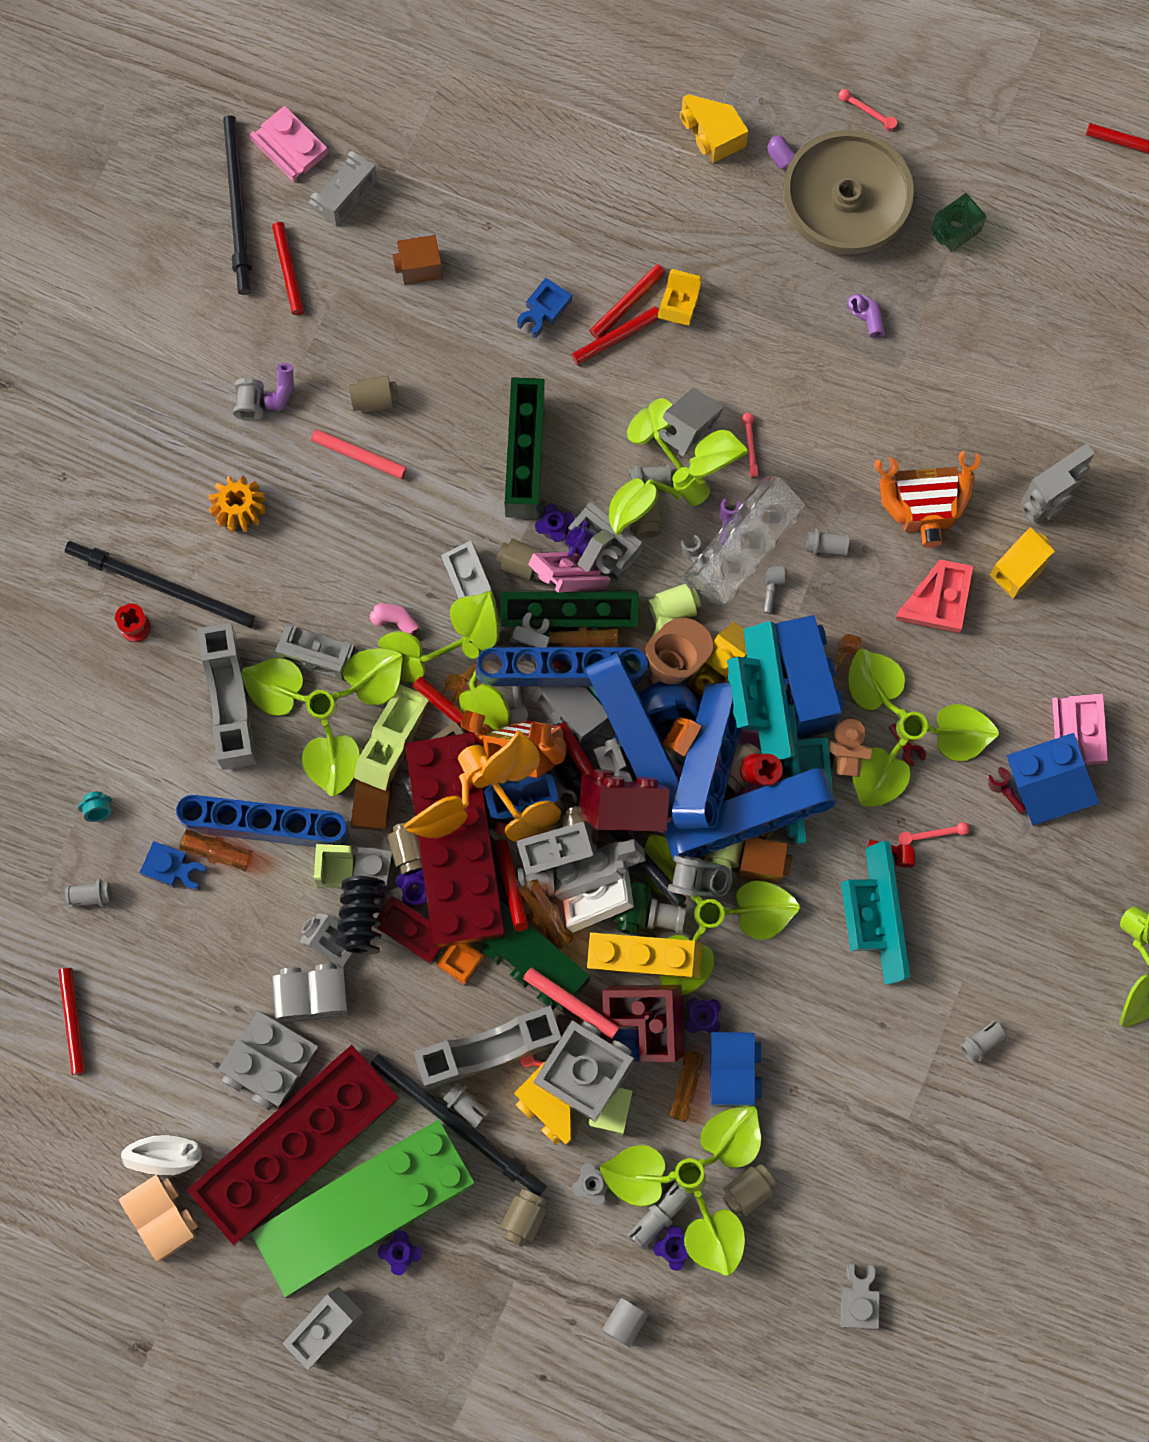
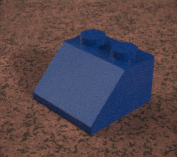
(1053, 779)

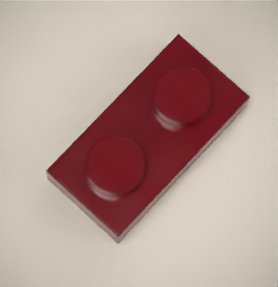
(408, 930)

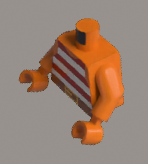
(927, 497)
(546, 738)

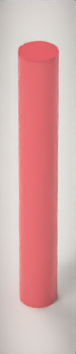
(359, 454)
(571, 1003)

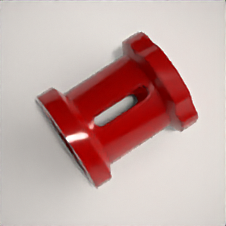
(135, 632)
(768, 775)

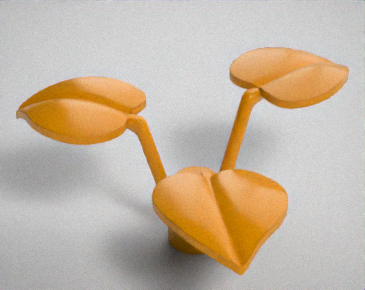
(510, 763)

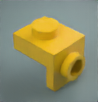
(680, 297)

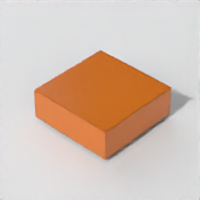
(681, 736)
(460, 962)

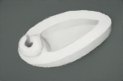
(162, 1155)

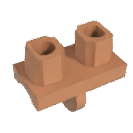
(848, 749)

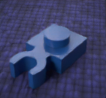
(545, 304)
(168, 865)

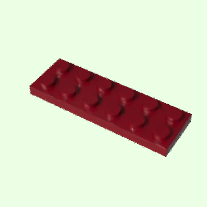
(461, 864)
(292, 1145)

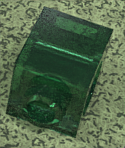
(966, 213)

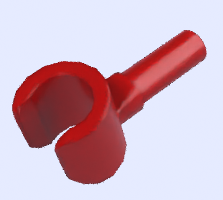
(904, 854)

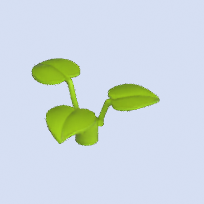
(711, 454)
(477, 621)
(961, 728)
(329, 761)
(762, 911)
(1136, 1009)
(638, 1173)

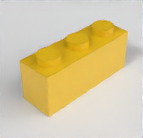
(645, 955)

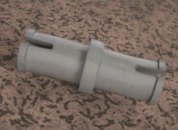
(659, 1215)

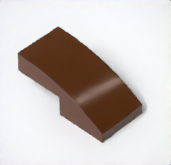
(370, 807)

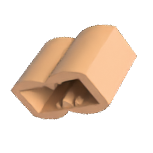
(159, 1218)

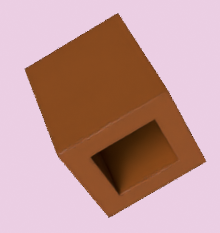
(418, 259)
(764, 860)

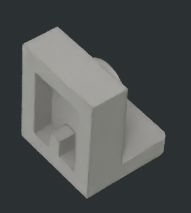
(321, 935)

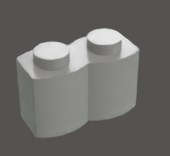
(310, 994)

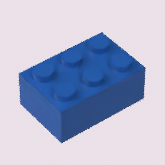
(809, 676)

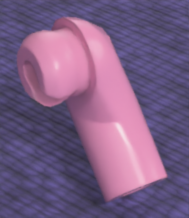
(394, 614)

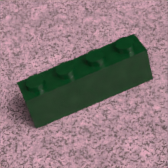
(524, 448)
(570, 609)
(531, 949)

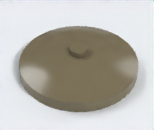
(848, 192)

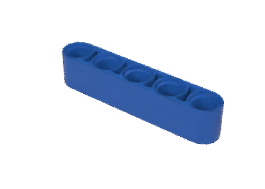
(544, 658)
(632, 723)
(707, 761)
(249, 811)
(756, 814)

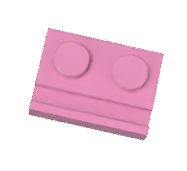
(289, 144)
(564, 572)
(1087, 720)

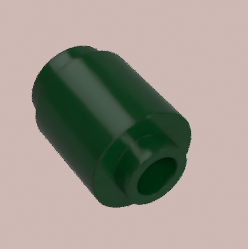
(636, 918)

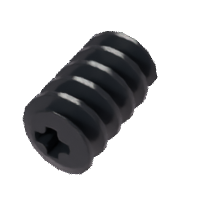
(358, 914)

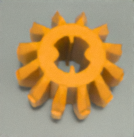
(240, 493)

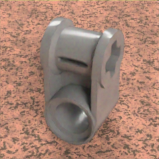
(700, 877)

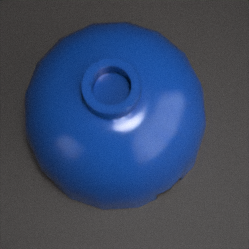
(668, 703)

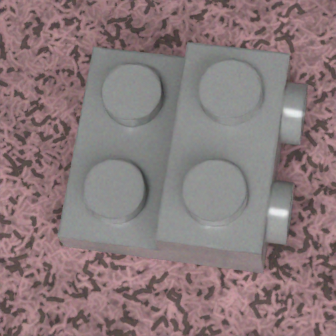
(1053, 487)
(267, 1061)
(585, 1069)

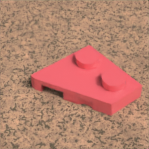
(940, 598)

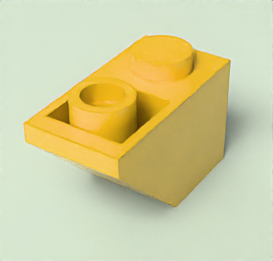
(715, 125)
(1022, 562)
(727, 645)
(549, 1109)

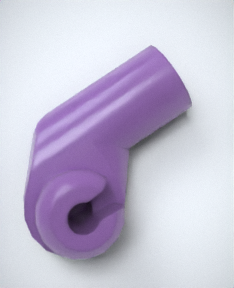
(780, 152)
(869, 312)
(285, 387)

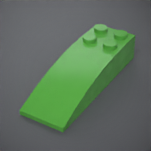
(363, 1208)

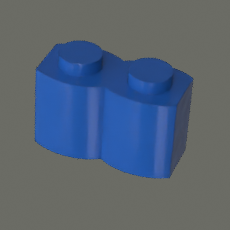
(521, 794)
(733, 1069)

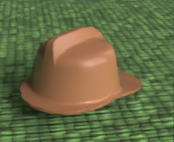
(678, 650)

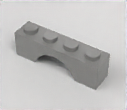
(228, 696)
(487, 1050)

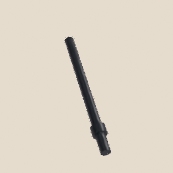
(240, 259)
(100, 560)
(572, 778)
(513, 1168)

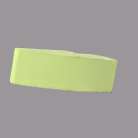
(388, 738)

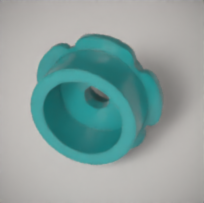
(95, 806)

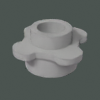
(582, 1187)

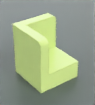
(333, 865)
(615, 1113)

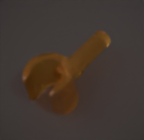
(848, 644)
(458, 682)

